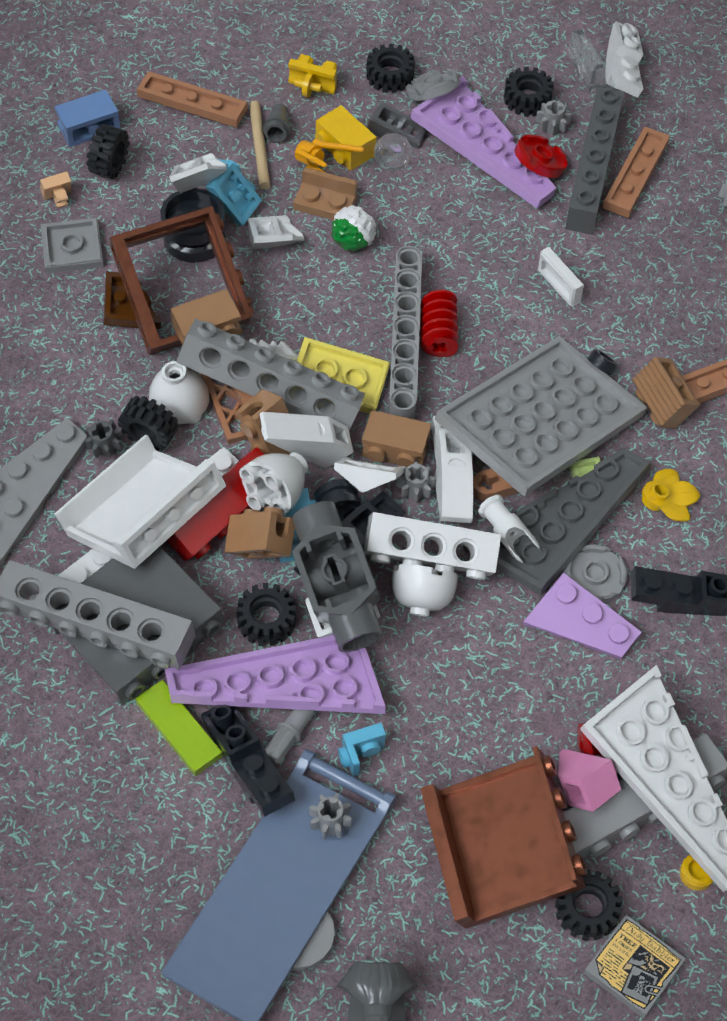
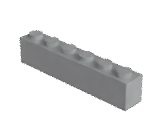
(627, 812)

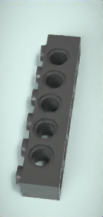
(594, 160)

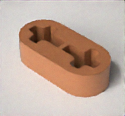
(490, 477)

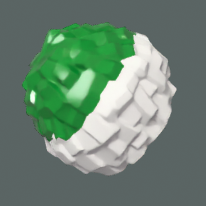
(353, 228)

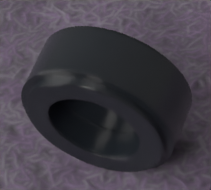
(602, 361)

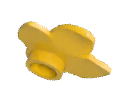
(670, 495)

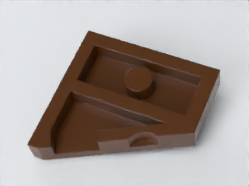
(117, 305)

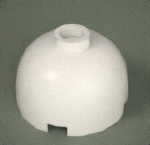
(423, 588)

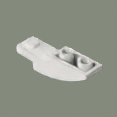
(623, 58)
(452, 476)

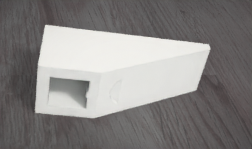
(313, 437)

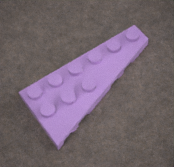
(482, 139)
(283, 677)

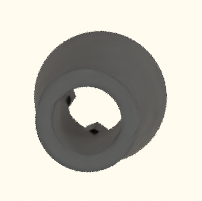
(277, 124)

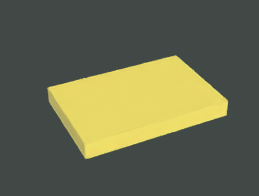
(347, 367)

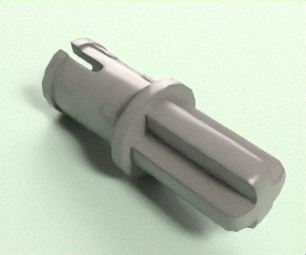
(288, 734)

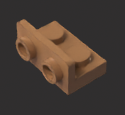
(324, 193)

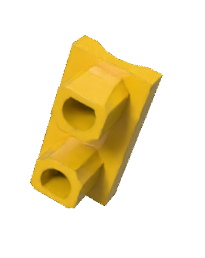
(312, 77)

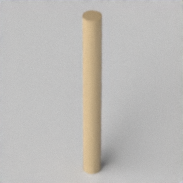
(259, 145)

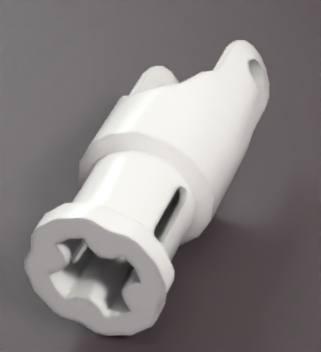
(505, 523)

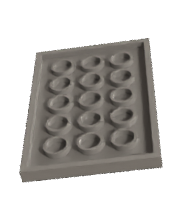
(540, 415)

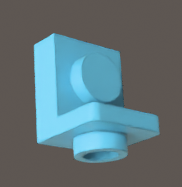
(362, 742)

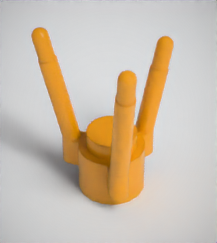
(313, 155)

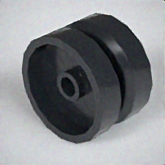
(192, 244)

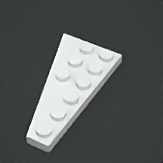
(664, 769)

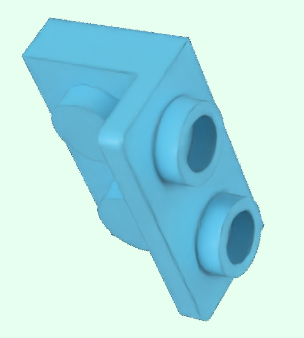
(235, 193)

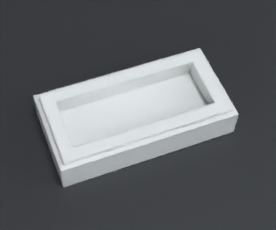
(560, 277)

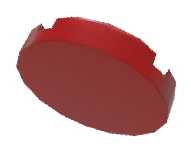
(540, 157)

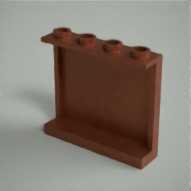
(504, 840)

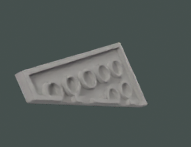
(32, 477)

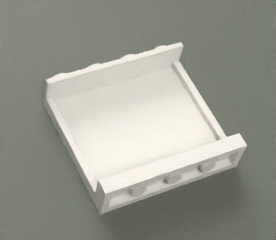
(138, 502)

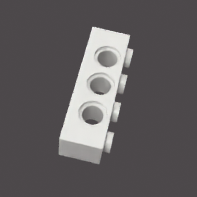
(481, 544)

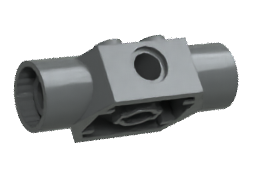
(336, 576)

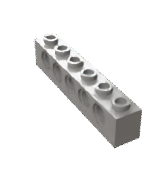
(255, 376)
(22, 581)

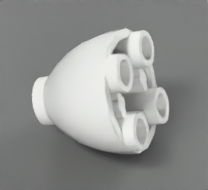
(181, 392)
(274, 481)

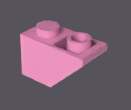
(587, 779)

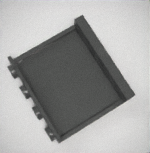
(158, 584)

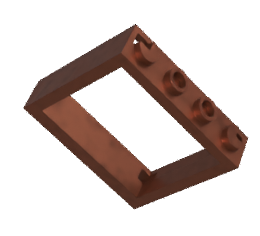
(223, 252)

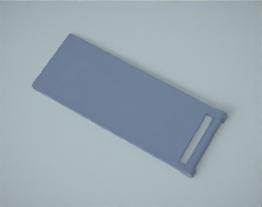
(274, 896)

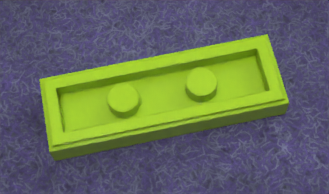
(179, 728)

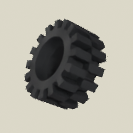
(390, 57)
(527, 80)
(107, 151)
(148, 418)
(266, 631)
(598, 925)

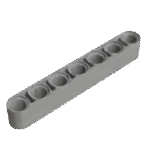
(405, 332)

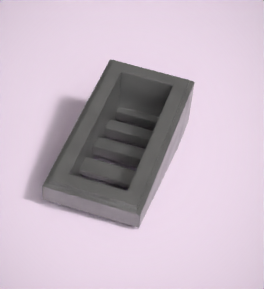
(385, 116)

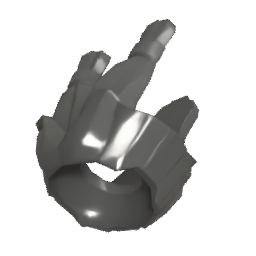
(377, 991)

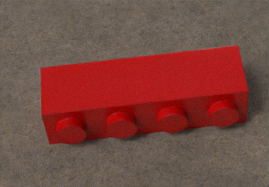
(214, 517)

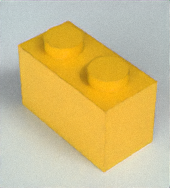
(343, 128)

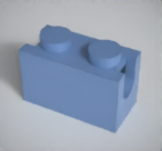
(84, 115)

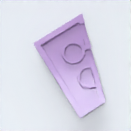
(579, 616)

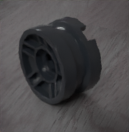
(341, 493)

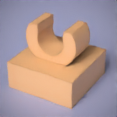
(56, 188)

